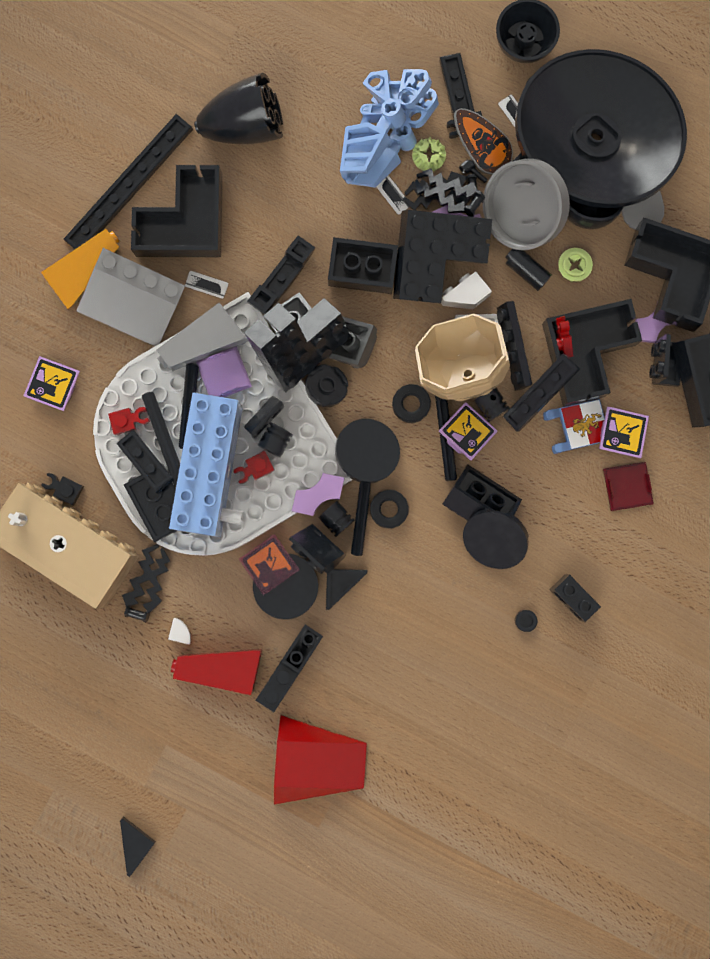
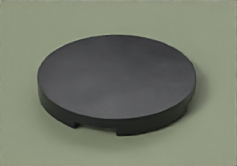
(367, 451)
(496, 539)
(291, 596)

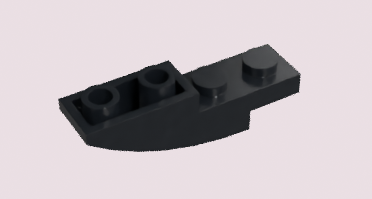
(289, 668)

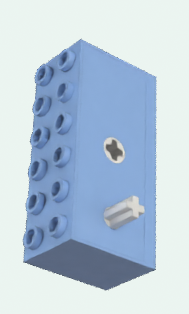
(207, 466)

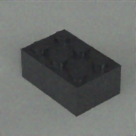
(362, 265)

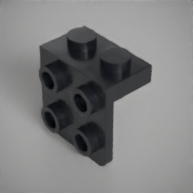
(664, 367)

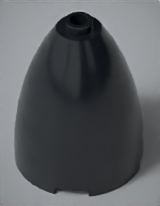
(242, 113)

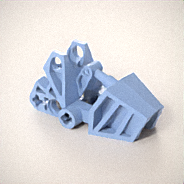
(367, 149)

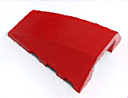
(315, 762)

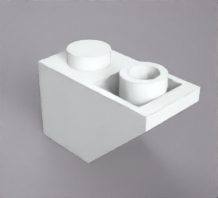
(467, 294)

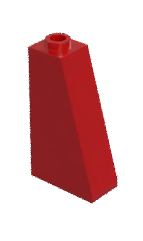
(222, 670)

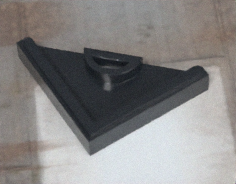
(339, 583)
(135, 845)

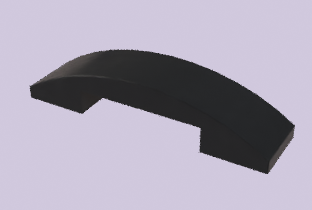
(282, 276)

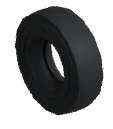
(413, 390)
(400, 501)

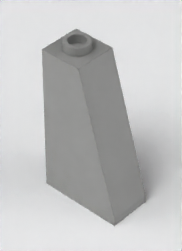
(202, 338)

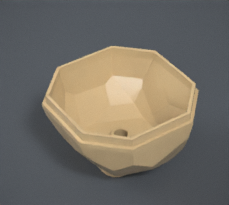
(480, 357)

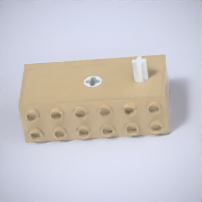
(64, 545)

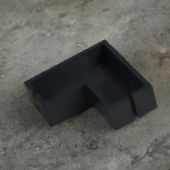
(191, 226)
(427, 243)
(682, 263)
(593, 334)
(299, 343)
(694, 370)

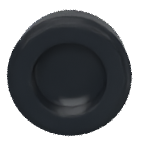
(526, 620)

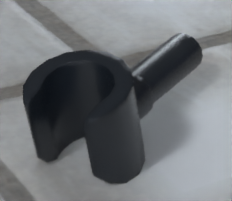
(468, 166)

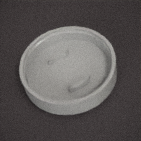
(526, 204)

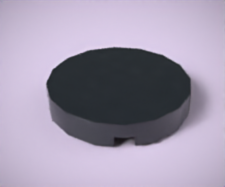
(326, 385)

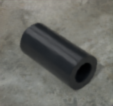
(528, 268)

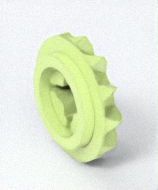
(421, 159)
(574, 255)

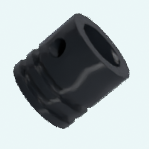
(492, 404)
(275, 440)
(336, 518)

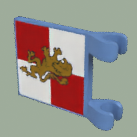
(580, 424)

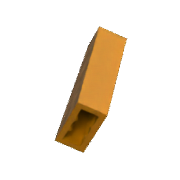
(72, 272)

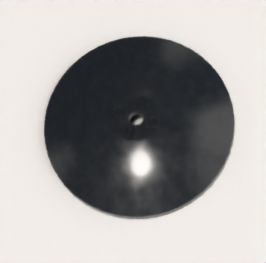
(610, 97)

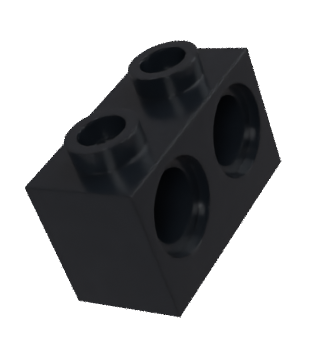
(575, 598)

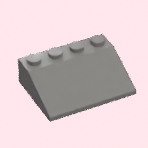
(130, 297)

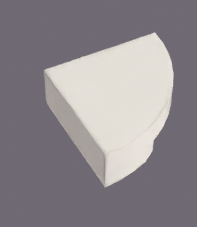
(179, 632)

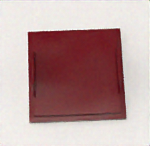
(628, 486)

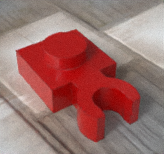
(563, 337)
(124, 420)
(257, 466)

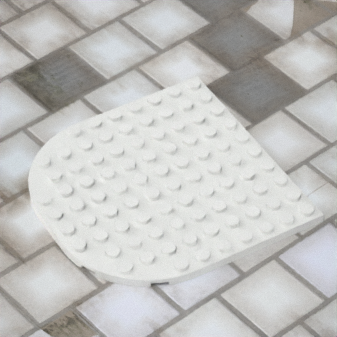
(264, 500)

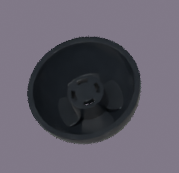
(527, 30)
(591, 217)

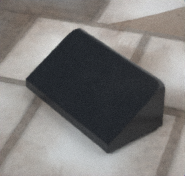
(264, 416)

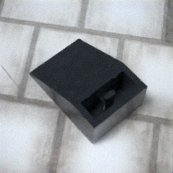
(320, 550)

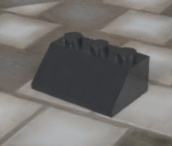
(478, 492)

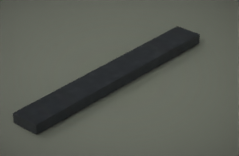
(129, 182)

